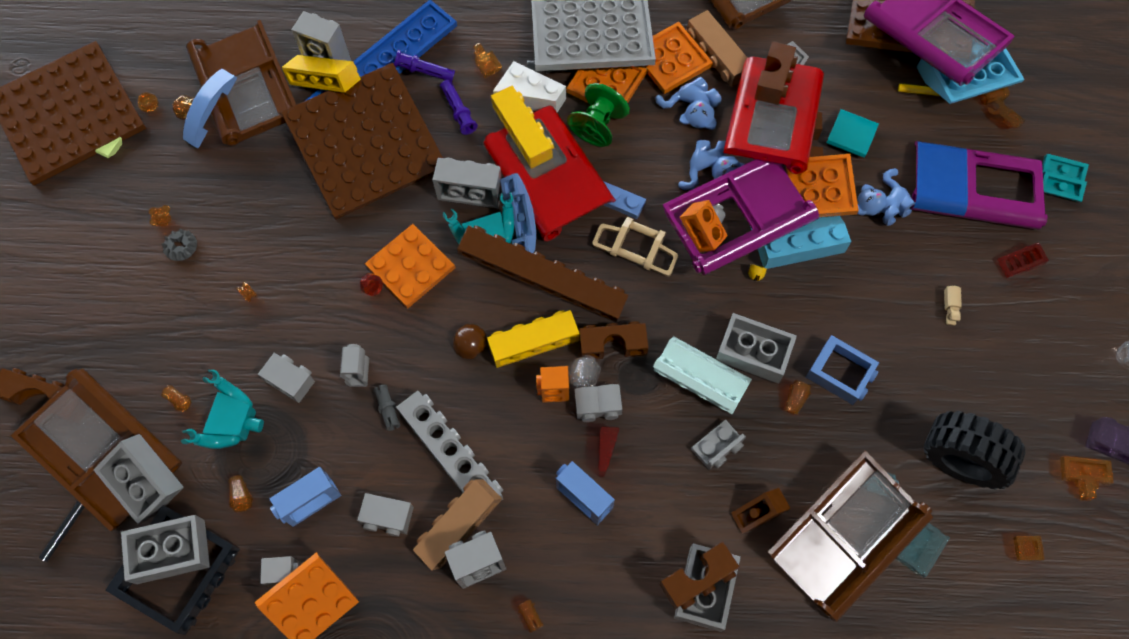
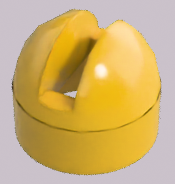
(757, 270)

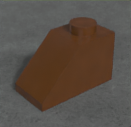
(760, 510)

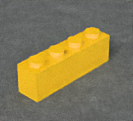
(321, 73)
(522, 126)
(533, 338)

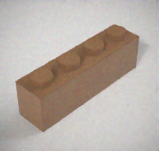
(718, 46)
(457, 523)

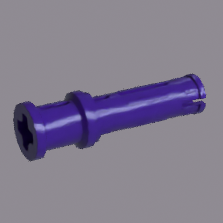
(414, 64)
(461, 113)

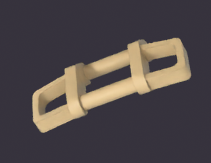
(628, 224)

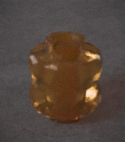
(182, 106)

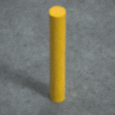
(916, 89)

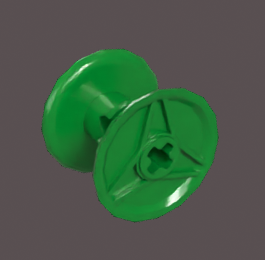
(605, 104)

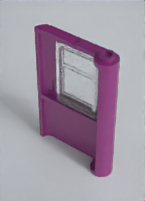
(942, 33)

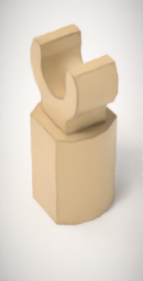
(952, 303)

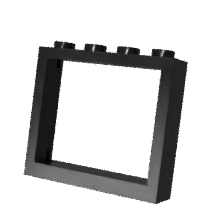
(200, 598)

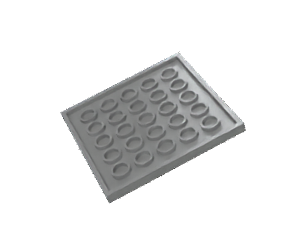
(591, 34)

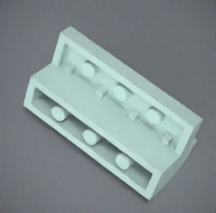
(702, 374)

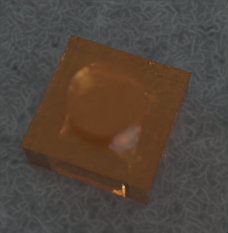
(1028, 548)

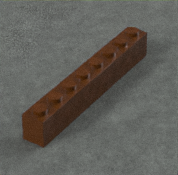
(542, 273)

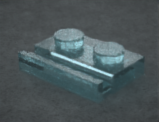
(924, 550)

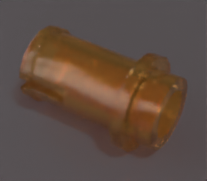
(991, 96)
(180, 401)
(529, 613)

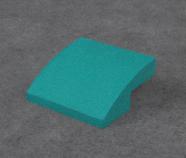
(852, 133)
(1064, 177)

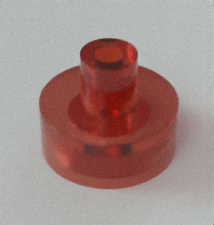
(371, 284)

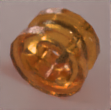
(246, 291)

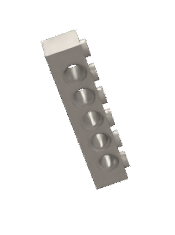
(411, 410)

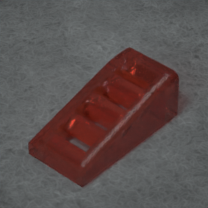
(1038, 253)
(607, 442)

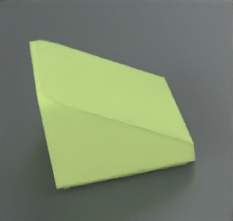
(110, 149)

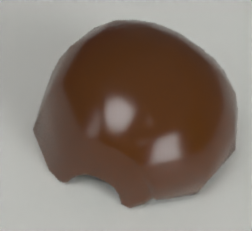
(469, 341)

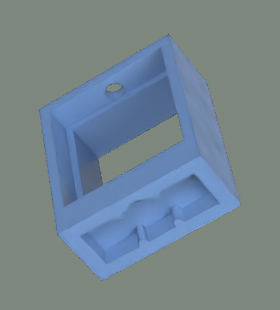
(835, 386)
(584, 492)
(304, 497)

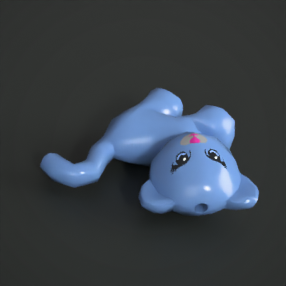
(700, 111)
(706, 157)
(874, 201)

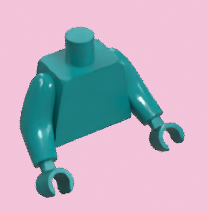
(492, 223)
(229, 417)

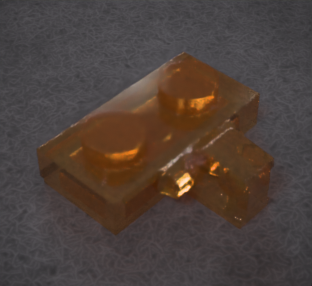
(1086, 474)

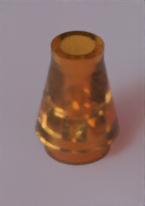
(797, 396)
(239, 495)

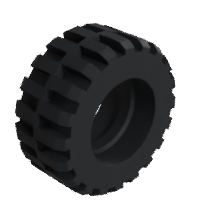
(974, 450)

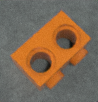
(703, 226)
(553, 384)

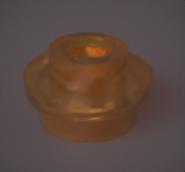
(147, 102)

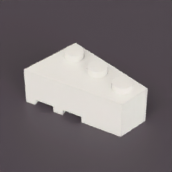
(535, 88)

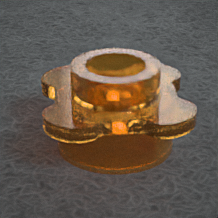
(162, 220)

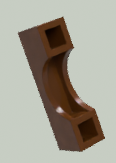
(18, 387)

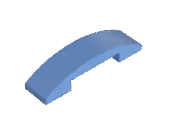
(203, 105)
(523, 211)

